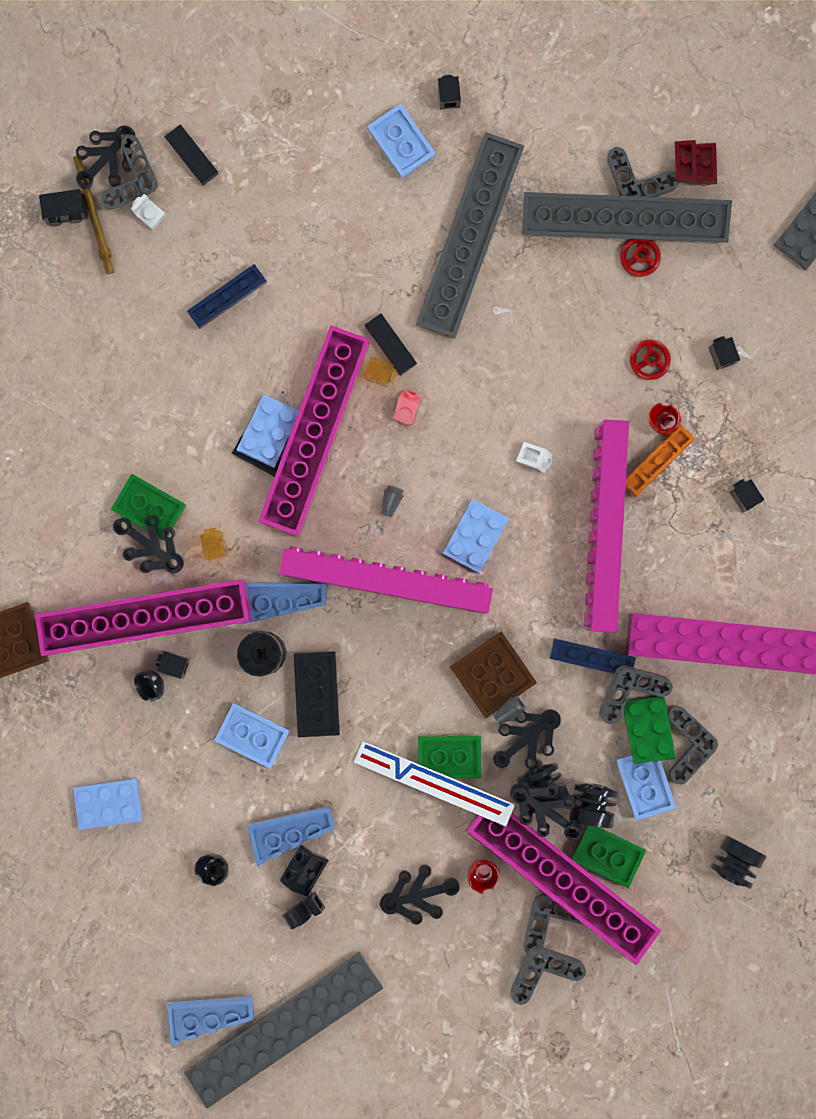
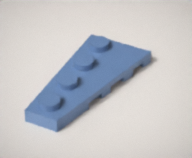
(279, 599)
(282, 833)
(200, 1017)

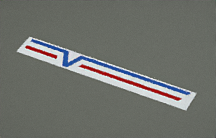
(434, 783)

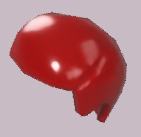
(664, 419)
(483, 875)

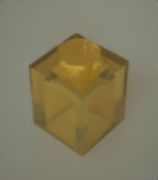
(380, 372)
(213, 544)

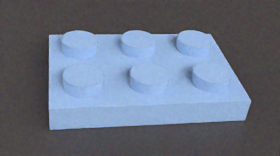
(401, 141)
(268, 431)
(475, 536)
(252, 735)
(645, 787)
(108, 804)

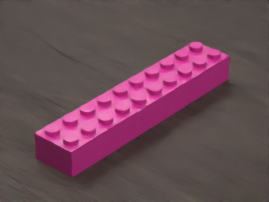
(314, 431)
(607, 526)
(386, 581)
(143, 617)
(721, 643)
(567, 885)

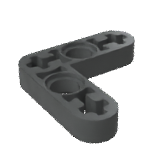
(137, 183)
(637, 187)
(630, 682)
(697, 747)
(543, 915)
(538, 966)

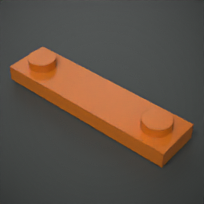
(658, 460)

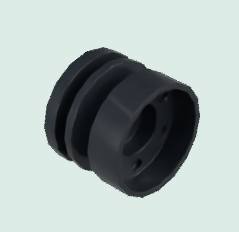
(250, 655)
(539, 777)
(593, 805)
(738, 862)

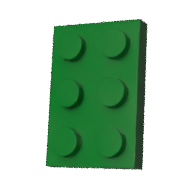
(142, 499)
(648, 730)
(451, 755)
(608, 855)

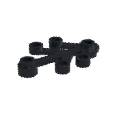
(106, 154)
(152, 546)
(529, 736)
(545, 807)
(416, 896)

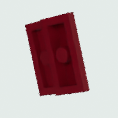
(695, 162)

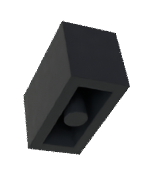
(63, 207)

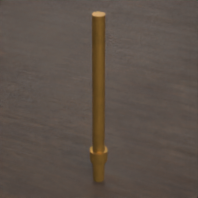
(104, 251)

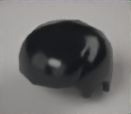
(149, 685)
(212, 869)

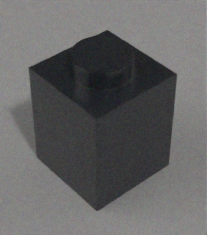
(449, 92)
(724, 352)
(746, 495)
(172, 664)

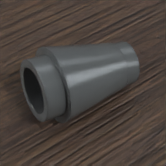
(391, 500)
(510, 709)

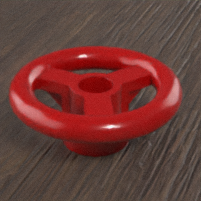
(641, 248)
(655, 354)

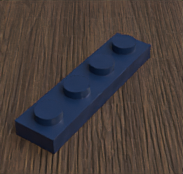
(227, 296)
(589, 656)

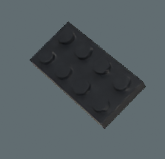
(316, 694)

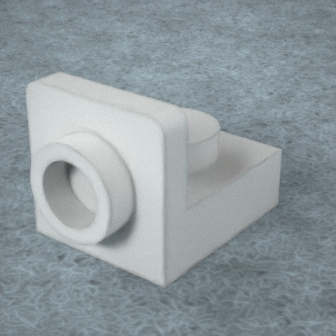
(147, 211)
(534, 457)

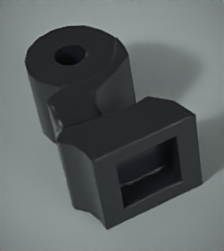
(303, 911)

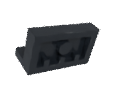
(303, 871)

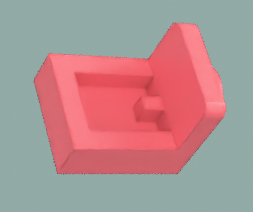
(407, 407)

